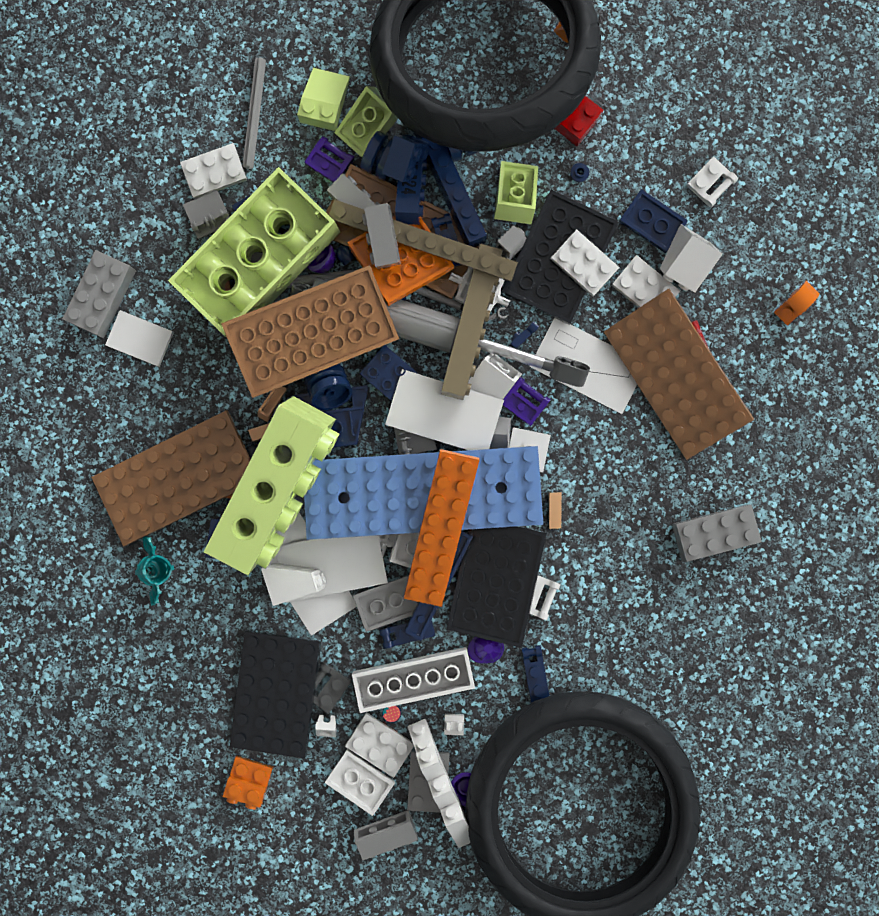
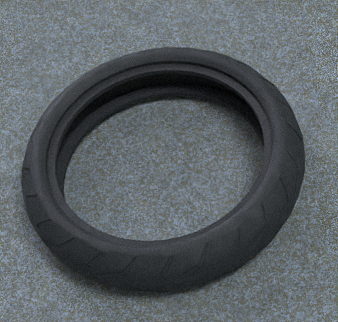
(483, 128)
(680, 826)

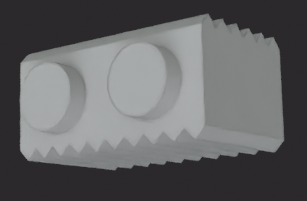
(511, 242)

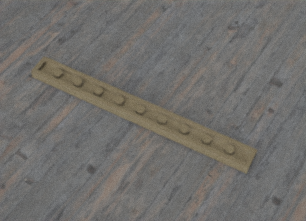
(432, 243)

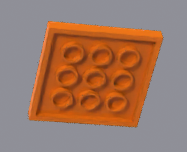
(413, 273)

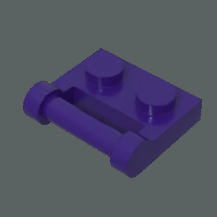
(325, 164)
(521, 406)

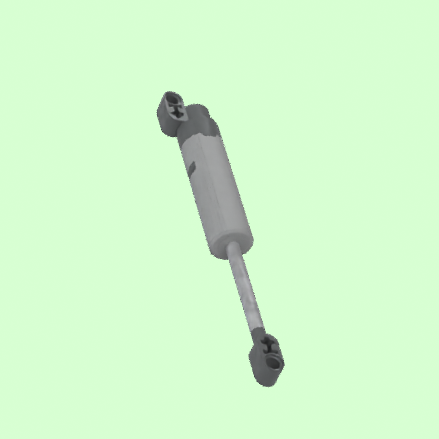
(440, 329)

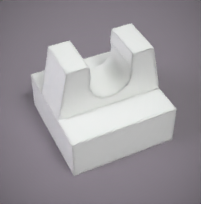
(454, 724)
(326, 729)

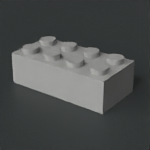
(99, 294)
(716, 533)

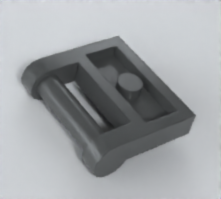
(332, 690)

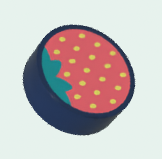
(391, 714)

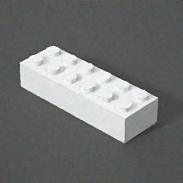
(413, 680)

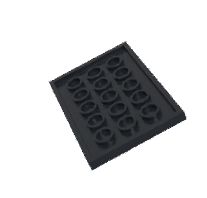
(537, 277)
(497, 584)
(275, 694)

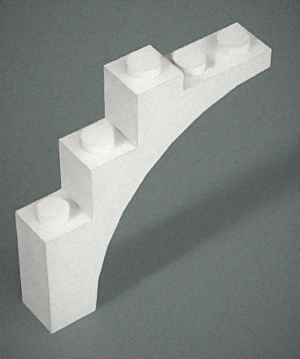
(439, 782)

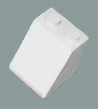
(689, 259)
(494, 377)
(291, 582)

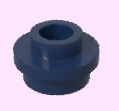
(575, 176)

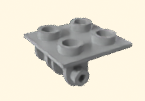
(206, 213)
(412, 443)

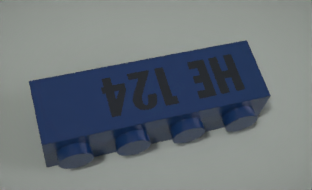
(409, 197)

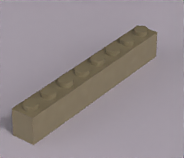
(470, 331)

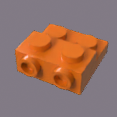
(247, 782)

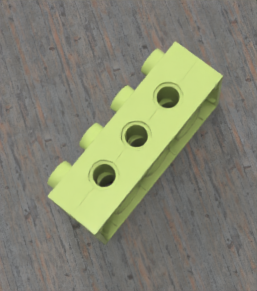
(249, 231)
(271, 481)

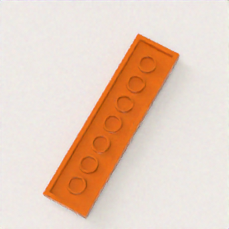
(441, 527)

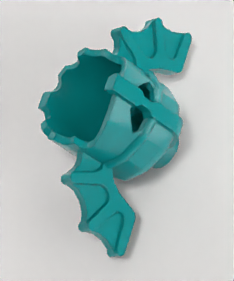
(159, 568)

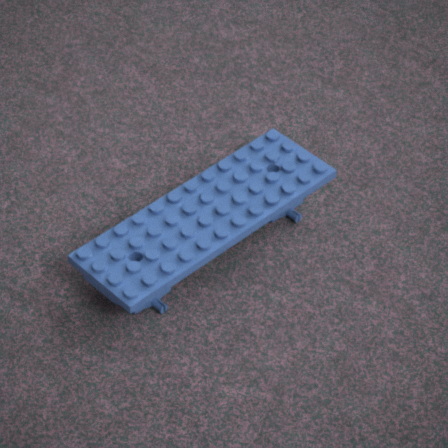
(392, 491)

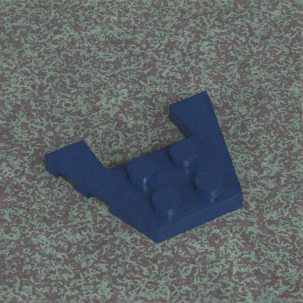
(347, 420)

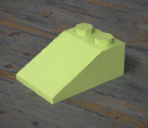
(323, 99)
(365, 119)
(516, 192)

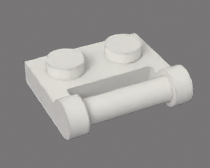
(707, 177)
(541, 581)

